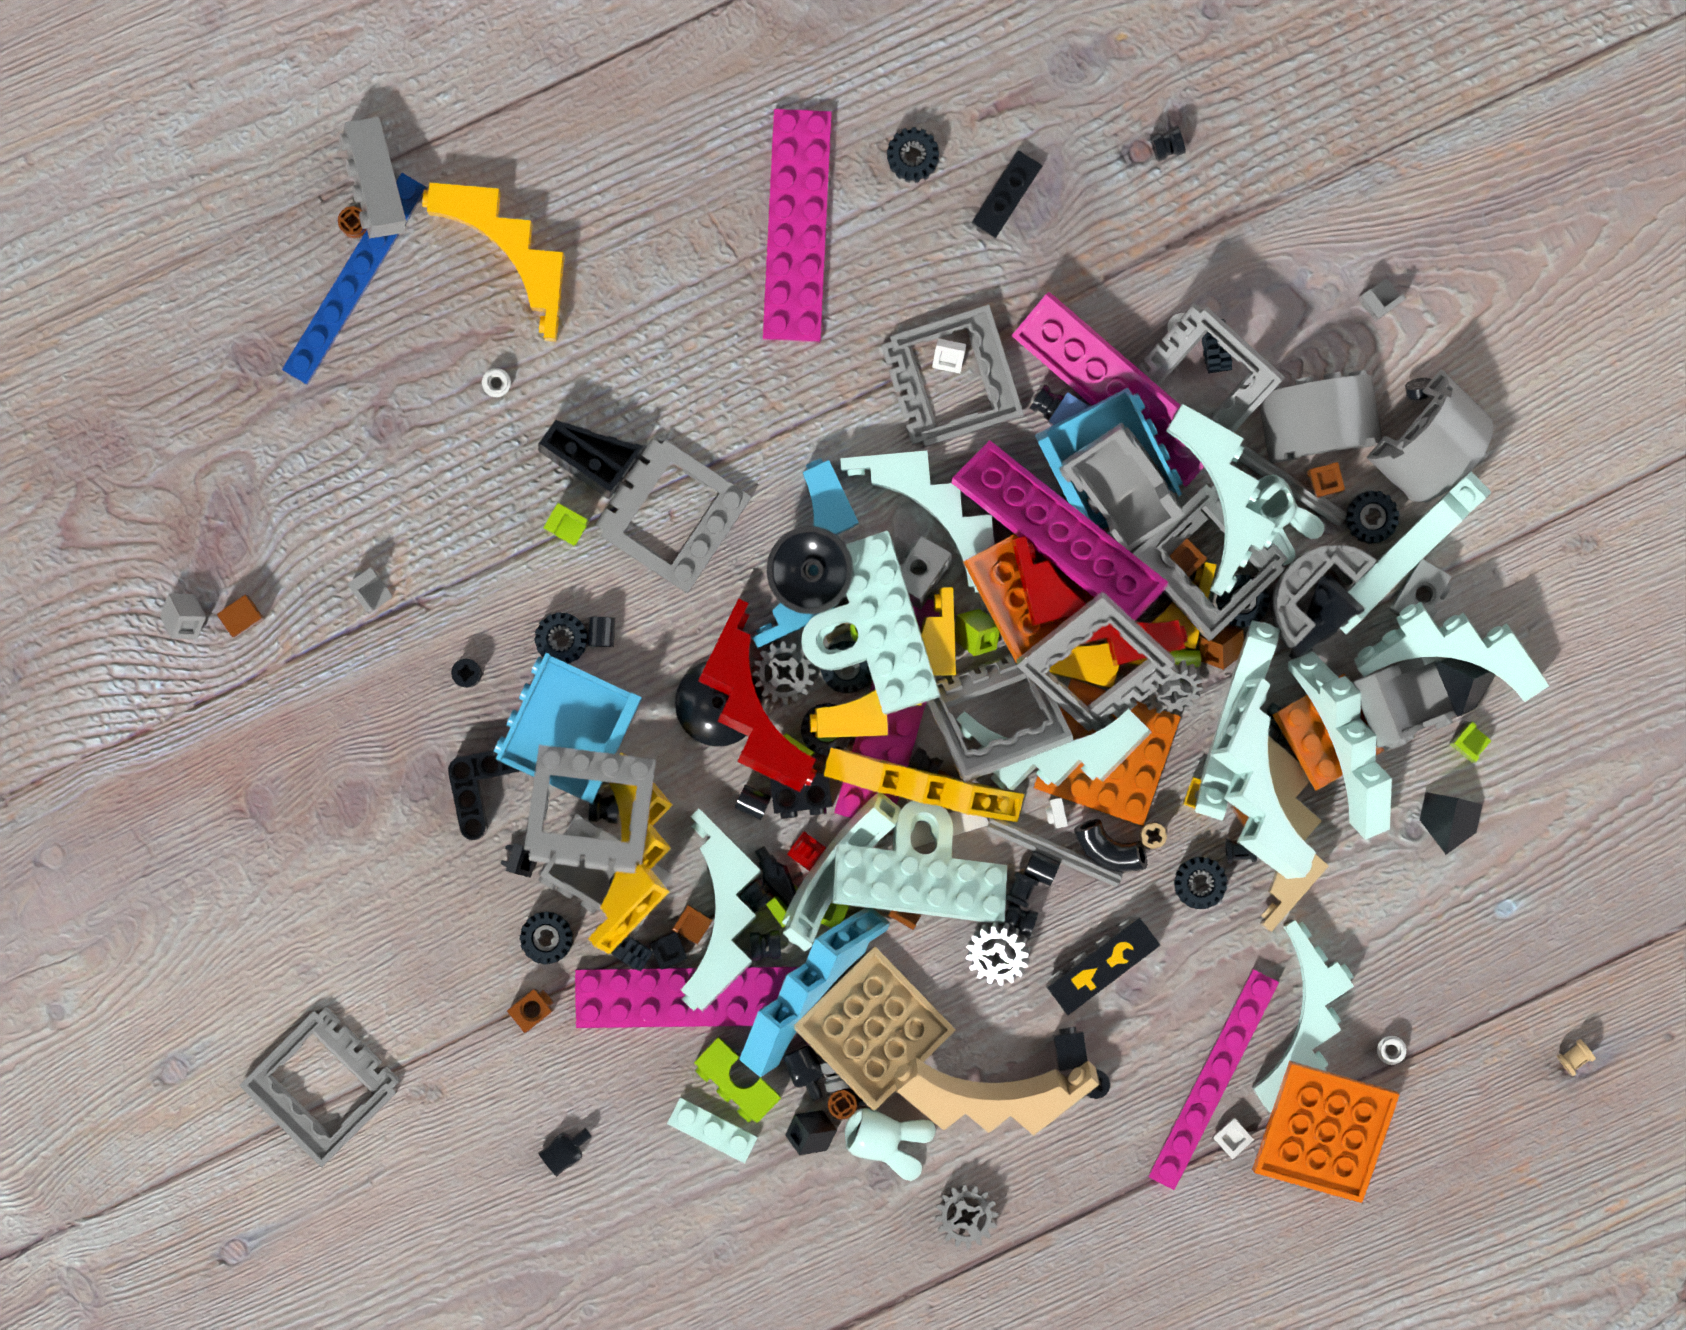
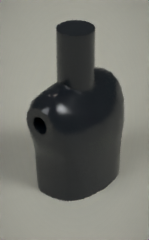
(805, 1070)
(564, 1151)

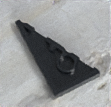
(1329, 610)

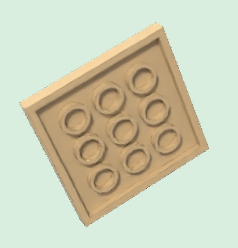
(872, 1027)

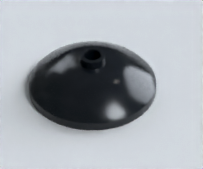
(790, 570)
(698, 714)

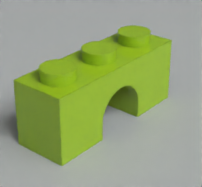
(753, 1100)

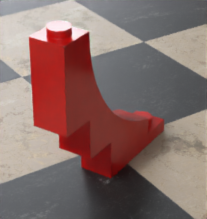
(1052, 600)
(730, 673)

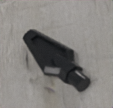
(776, 876)

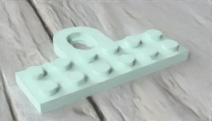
(885, 627)
(917, 881)

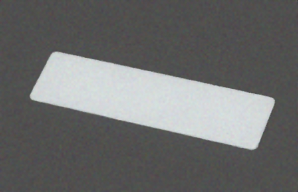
(961, 824)

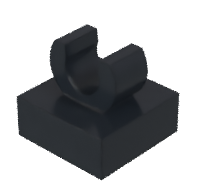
(519, 861)

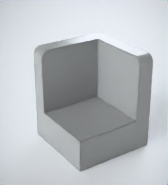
(1381, 299)
(370, 590)
(183, 616)

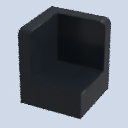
(811, 1132)

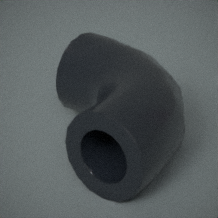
(1107, 851)

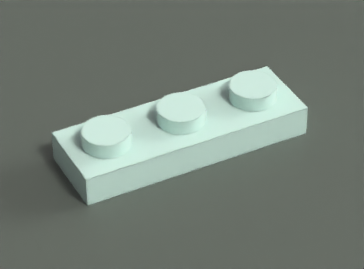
(712, 1130)

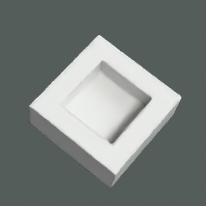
(949, 355)
(1055, 813)
(1233, 1138)

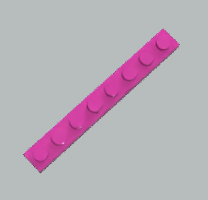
(1213, 1079)

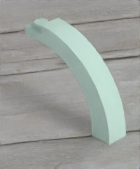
(817, 889)

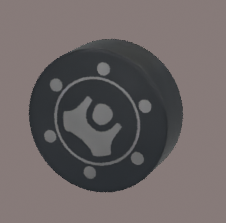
(1415, 388)

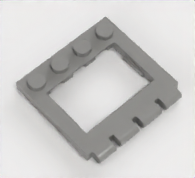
(1182, 340)
(991, 363)
(704, 539)
(1180, 587)
(1078, 630)
(999, 752)
(597, 767)
(291, 1114)

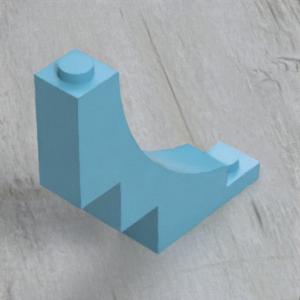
(830, 512)
(802, 989)

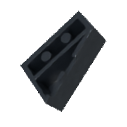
(590, 456)

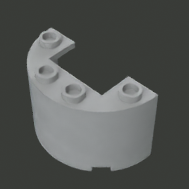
(1320, 416)
(1439, 445)
(1123, 486)
(1301, 575)
(1404, 701)
(587, 883)

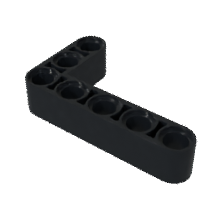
(471, 783)

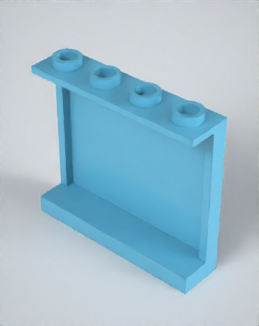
(1086, 426)
(566, 711)

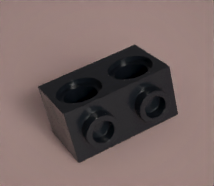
(802, 802)

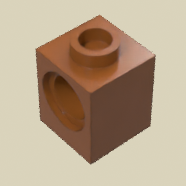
(519, 1015)

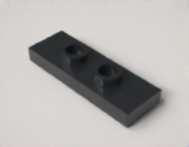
(1006, 194)

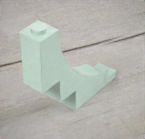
(909, 476)
(1416, 544)
(1250, 665)
(1244, 751)
(730, 875)

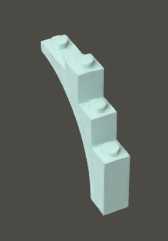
(1243, 527)
(1459, 640)
(1354, 743)
(1099, 751)
(1316, 1024)

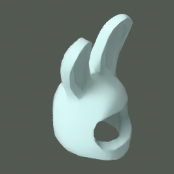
(1279, 506)
(880, 1138)

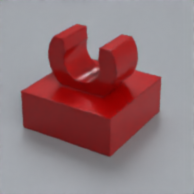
(806, 851)

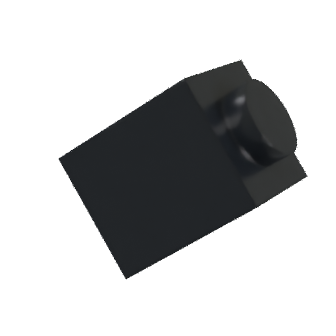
(1070, 1048)

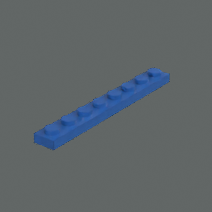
(347, 291)

